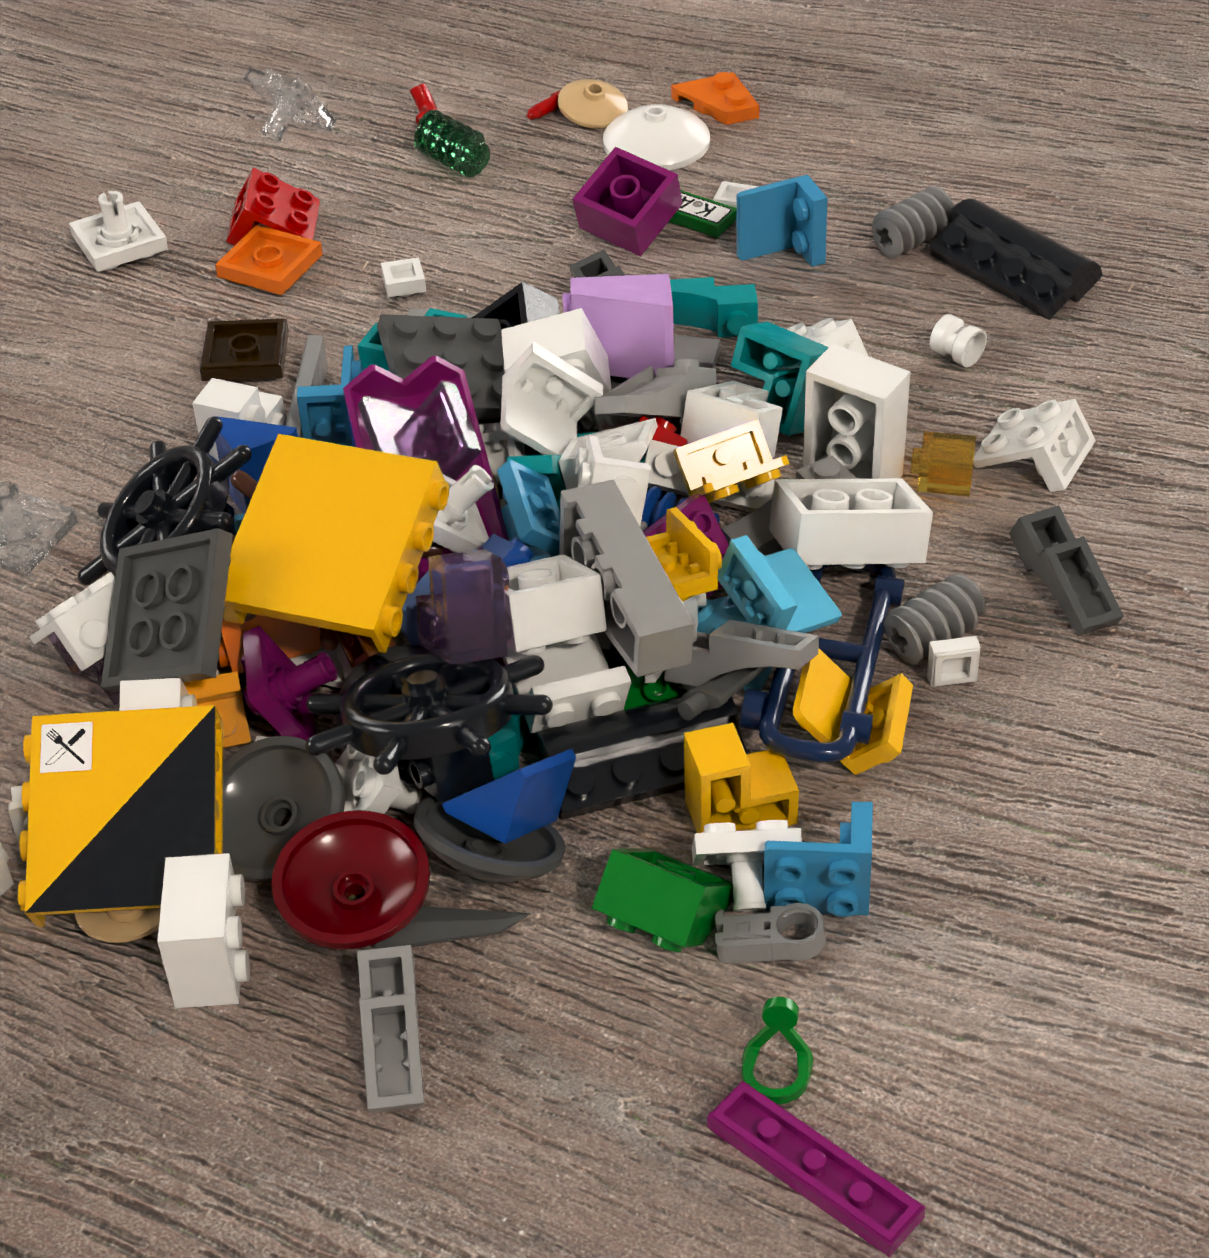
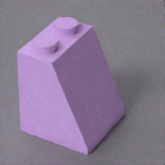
(629, 317)

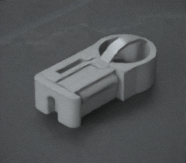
(760, 938)

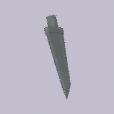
(716, 691)
(450, 924)

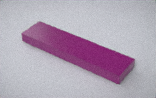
(816, 1168)

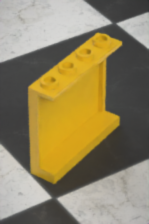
(334, 537)

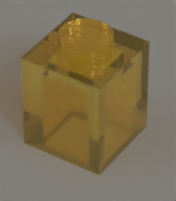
(944, 463)

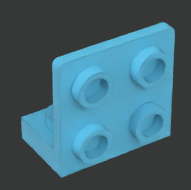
(775, 588)

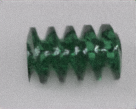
(451, 143)

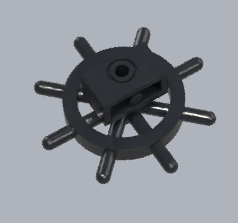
(166, 499)
(429, 717)

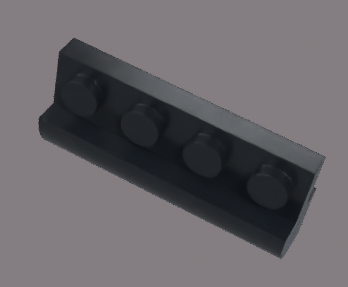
(1014, 258)
(627, 753)

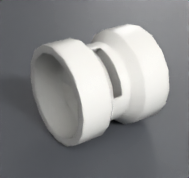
(959, 341)

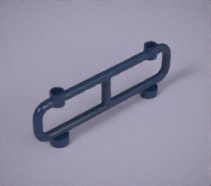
(766, 712)

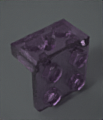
(433, 432)

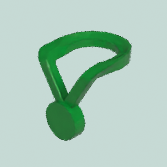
(779, 1015)

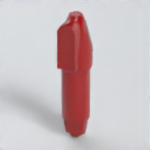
(544, 107)

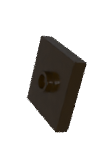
(244, 349)

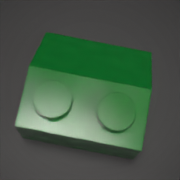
(661, 897)

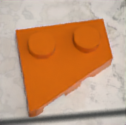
(720, 97)

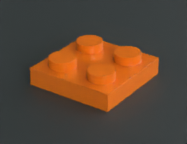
(269, 259)

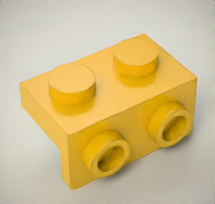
(686, 556)

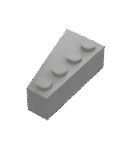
(640, 602)

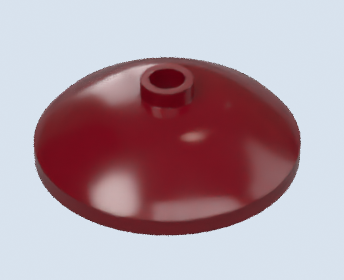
(345, 857)

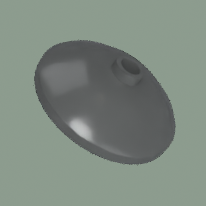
(264, 787)
(482, 855)

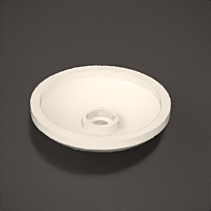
(659, 135)

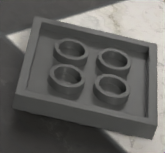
(464, 342)
(168, 609)

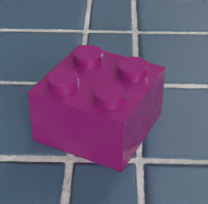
(627, 201)

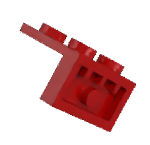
(273, 204)

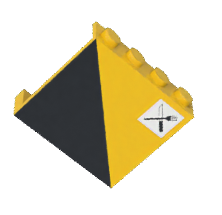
(114, 802)

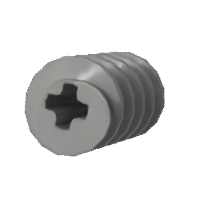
(912, 221)
(934, 616)

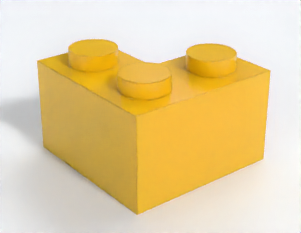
(734, 786)

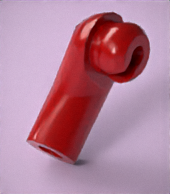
(422, 100)

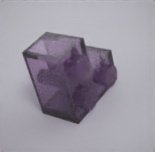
(466, 607)

